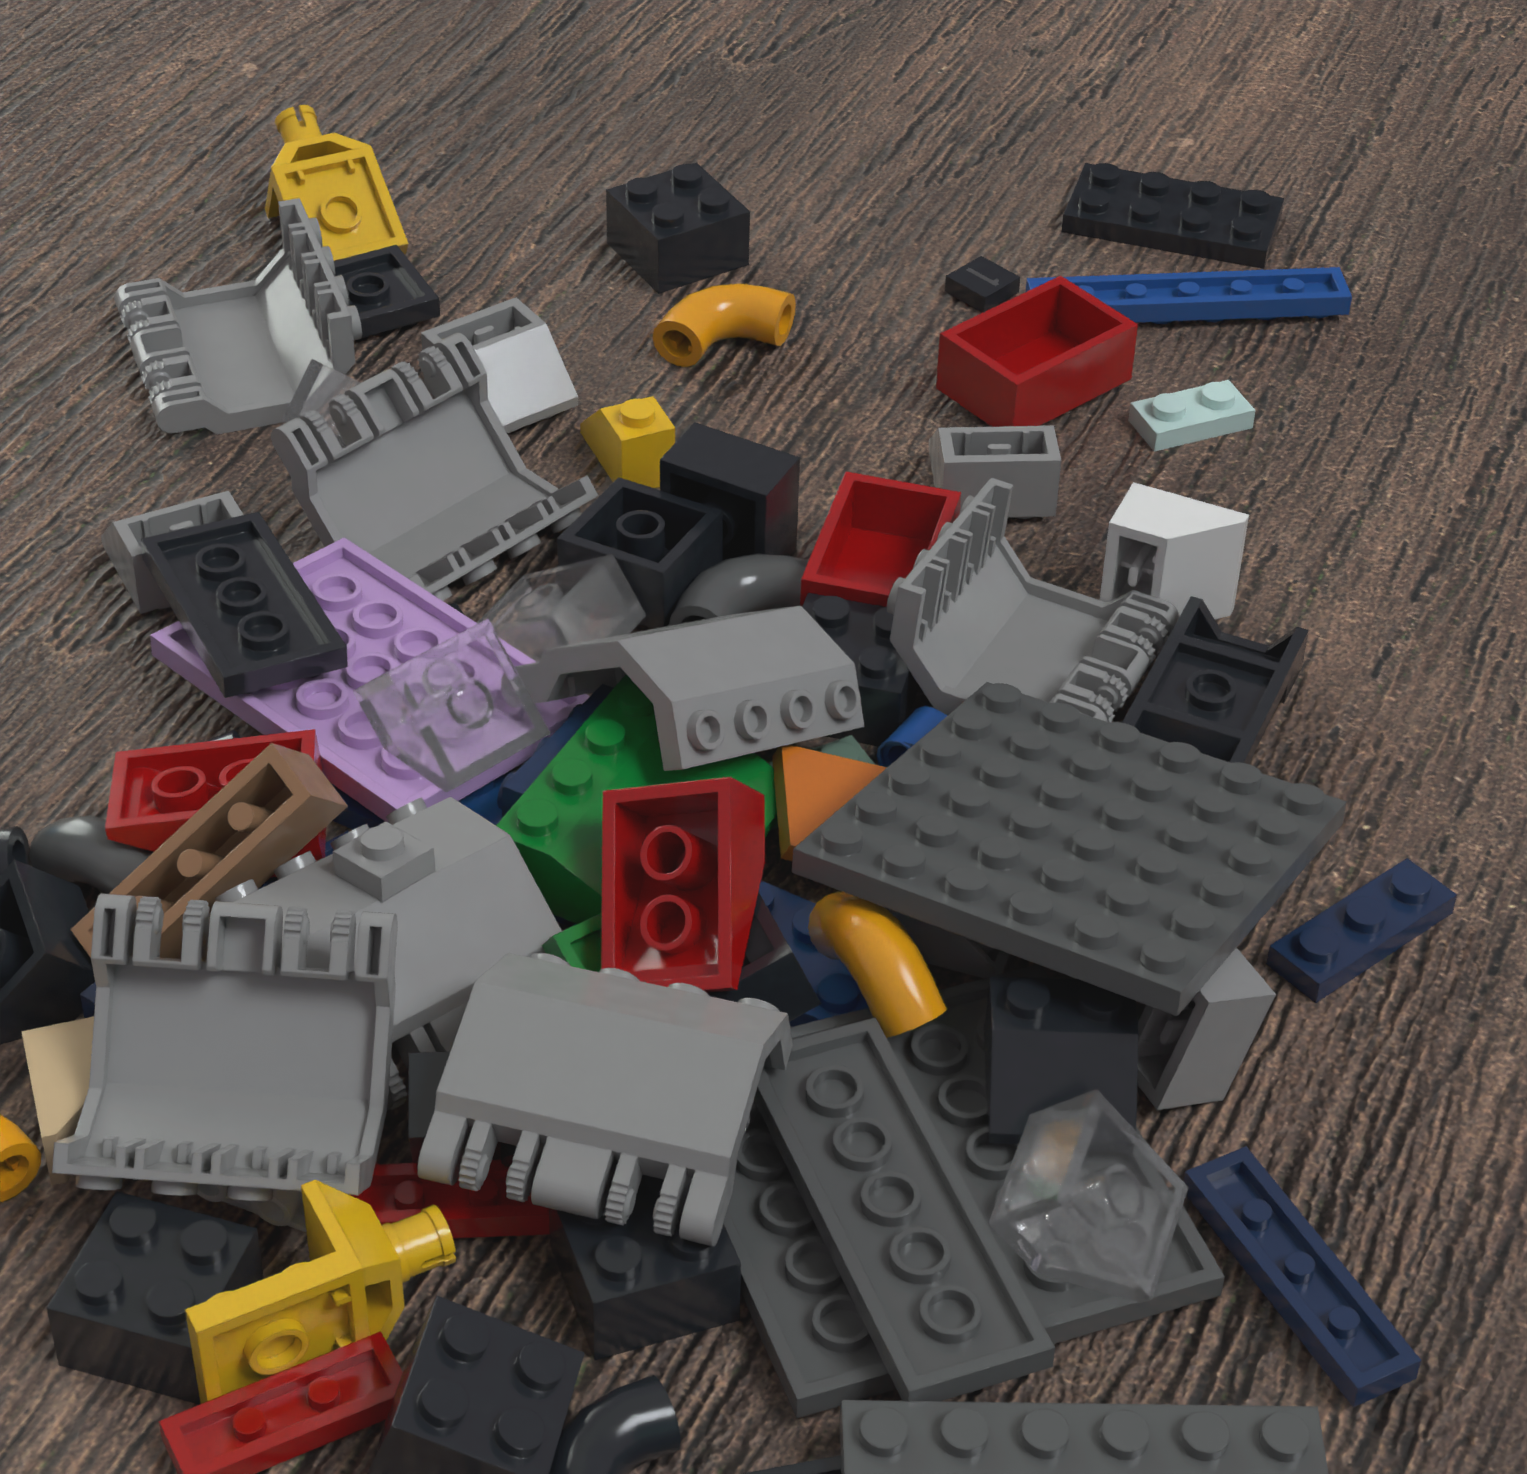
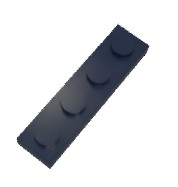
(1301, 1277)

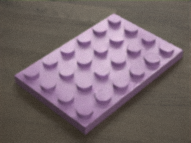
(383, 626)

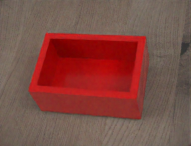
(1036, 355)
(875, 536)

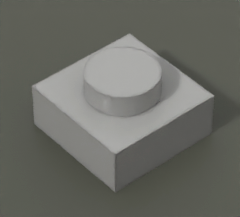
(384, 861)

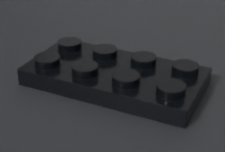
(1173, 214)
(243, 604)

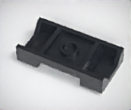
(1216, 686)

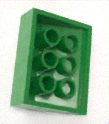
(561, 812)

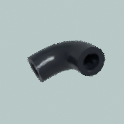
(619, 1431)

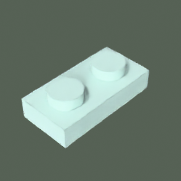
(1191, 415)

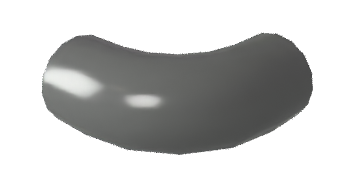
(741, 586)
(81, 853)

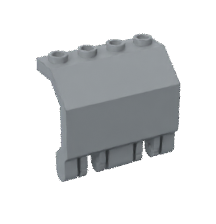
(240, 349)
(423, 477)
(980, 618)
(717, 682)
(448, 922)
(228, 1058)
(601, 1088)

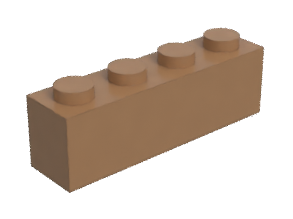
(233, 838)

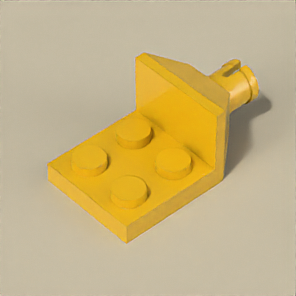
(336, 185)
(321, 1304)

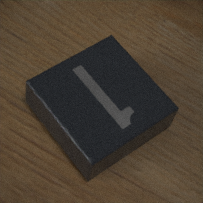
(982, 284)

